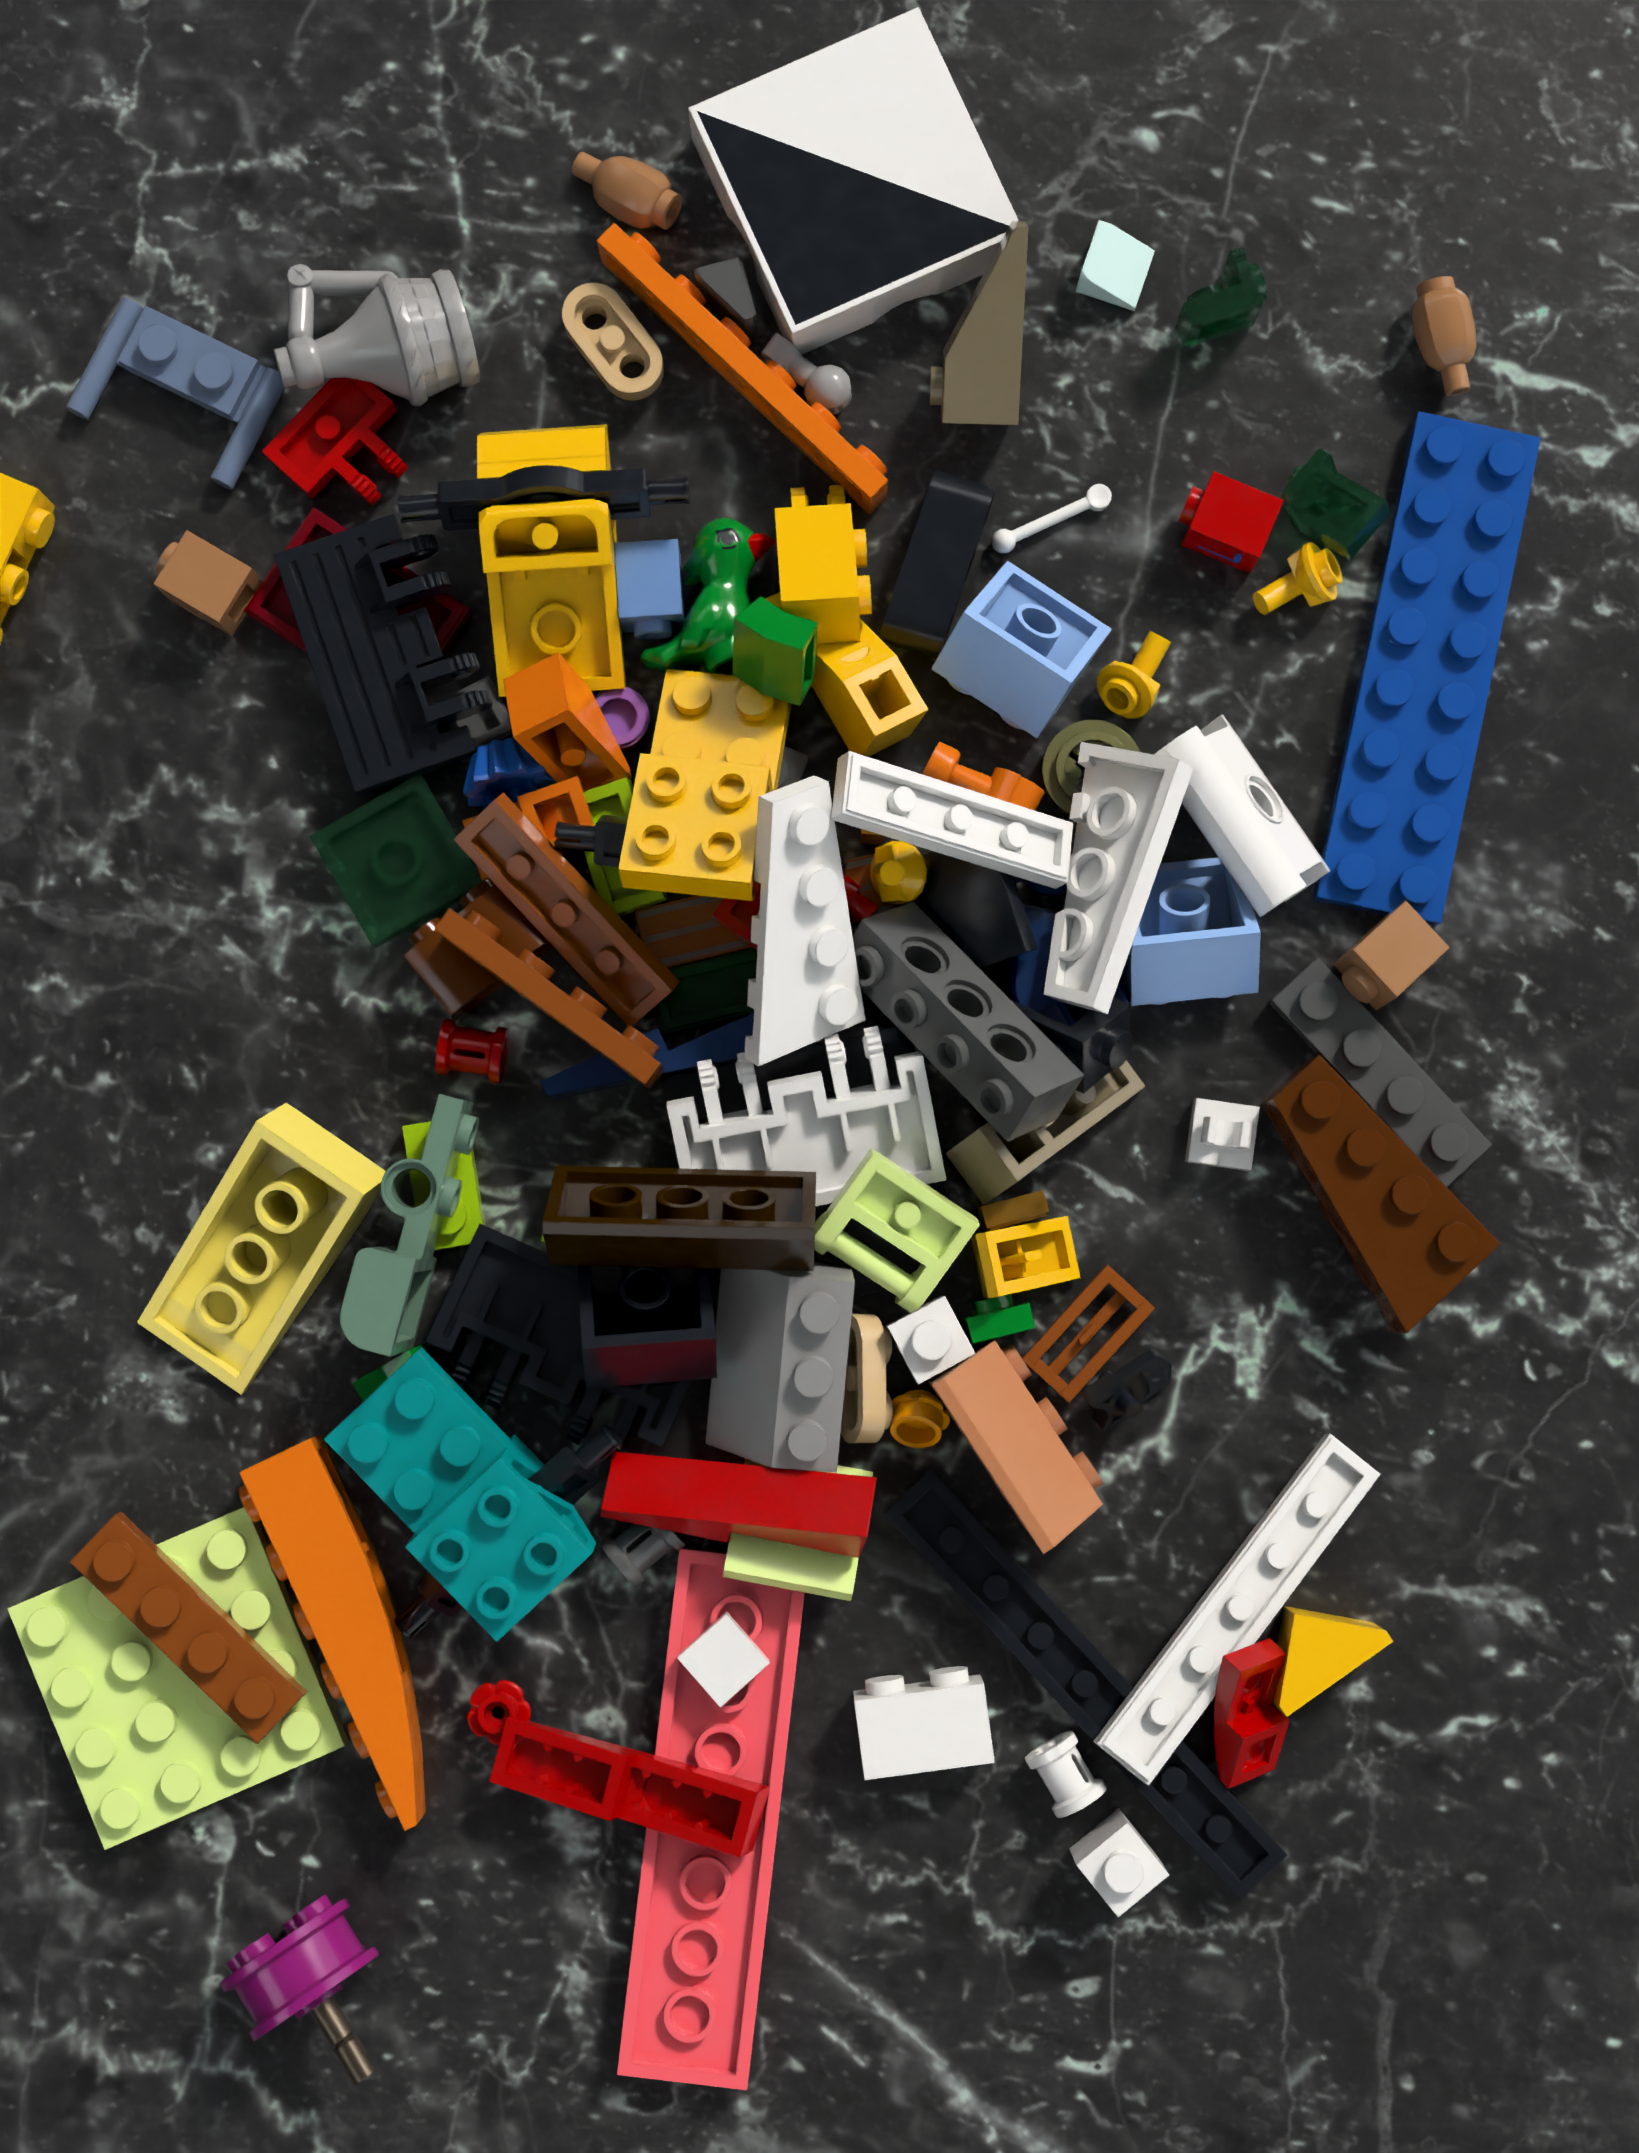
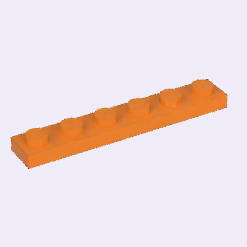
(727, 351)

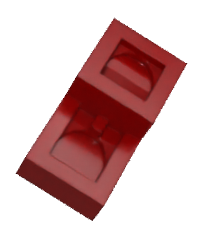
(1246, 1722)

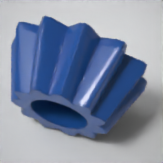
(500, 769)

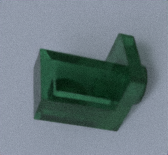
(1332, 506)

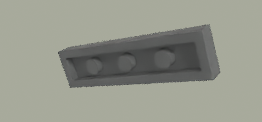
(1379, 1071)

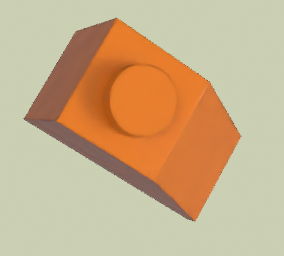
(562, 724)

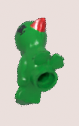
(722, 561)

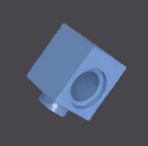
(649, 588)

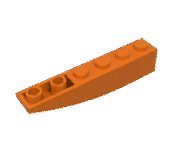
(346, 1608)

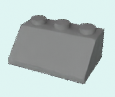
(781, 1365)

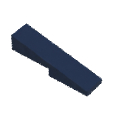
(601, 1074)

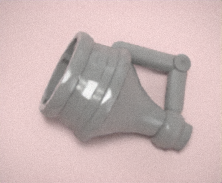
(402, 337)

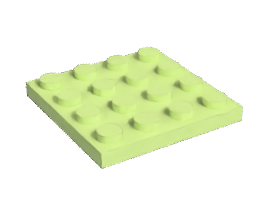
(136, 1723)

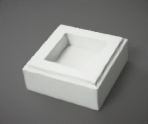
(723, 1659)

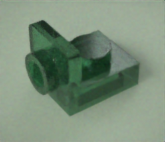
(1221, 311)

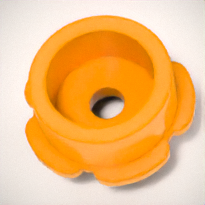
(918, 1419)

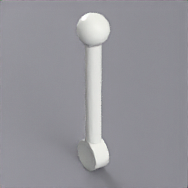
(1096, 499)

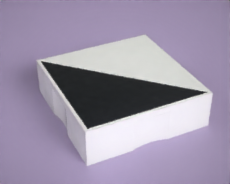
(854, 180)

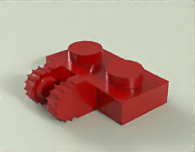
(330, 433)

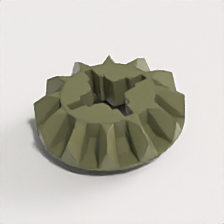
(1059, 769)

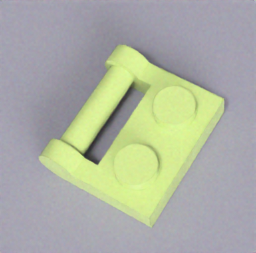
(905, 1215)

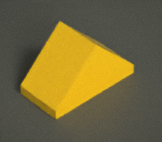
(1025, 1257)
(1320, 1653)

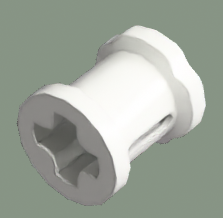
(1065, 1774)

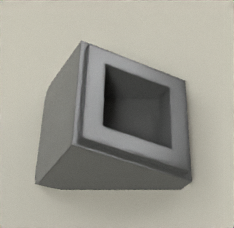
(728, 293)

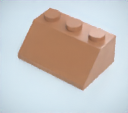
(1019, 1442)

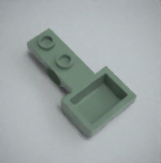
(393, 1282)

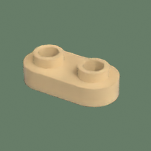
(615, 343)
(866, 1401)

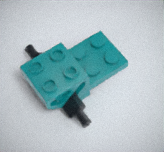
(480, 1504)

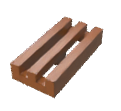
(1123, 1292)

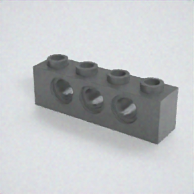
(962, 1021)

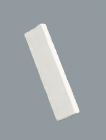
(951, 820)

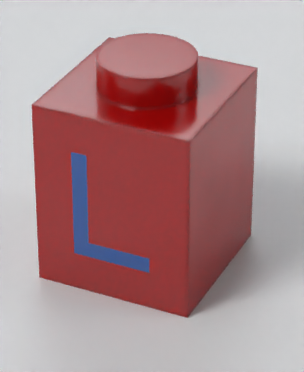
(1229, 521)

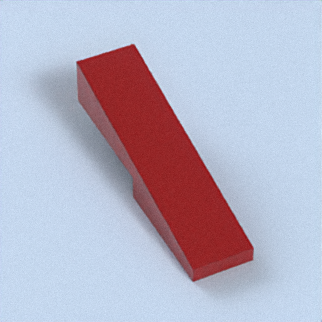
(757, 1501)
(630, 1786)

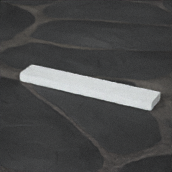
(1236, 1607)

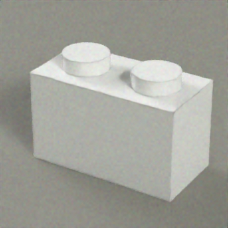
(923, 1723)

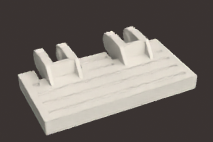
(815, 1131)

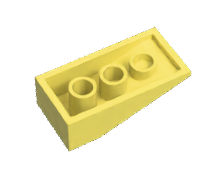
(262, 1245)

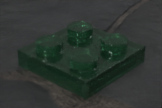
(396, 860)

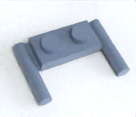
(190, 367)

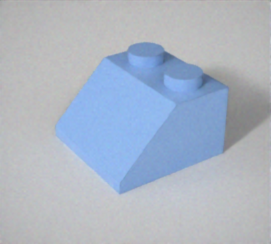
(1020, 649)
(1194, 937)

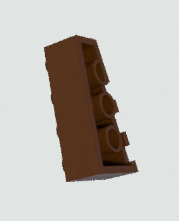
(1386, 1205)

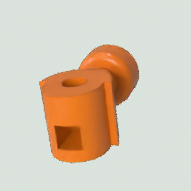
(1001, 784)

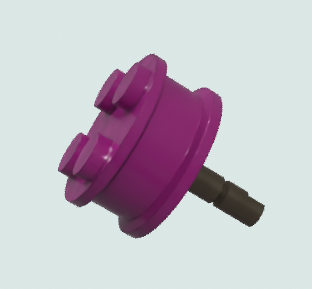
(303, 1976)

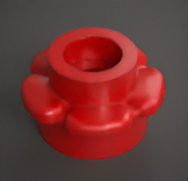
(485, 1698)

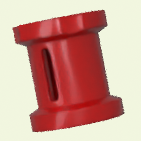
(491, 1044)

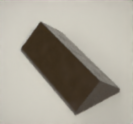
(681, 1218)

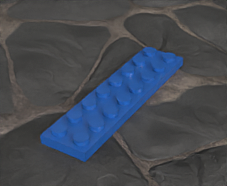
(1427, 667)

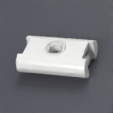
(1244, 817)

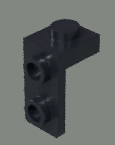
(1092, 1043)

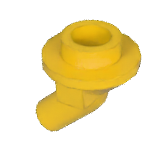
(1312, 574)
(1134, 682)
(898, 872)

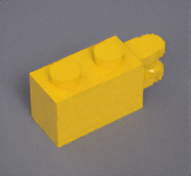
(820, 564)

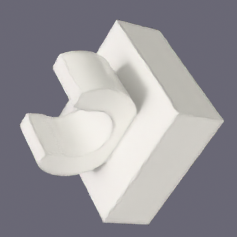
(1222, 1134)

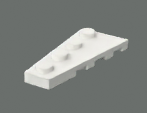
(1117, 849)
(803, 927)

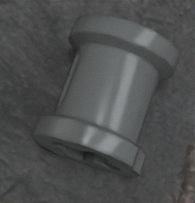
(639, 1549)

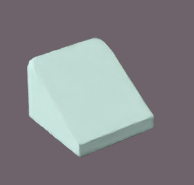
(1115, 267)

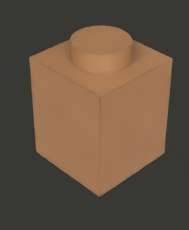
(206, 581)
(1390, 957)

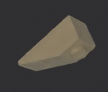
(985, 349)
(994, 1165)

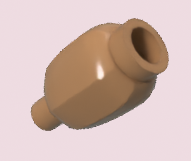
(630, 190)
(1445, 331)

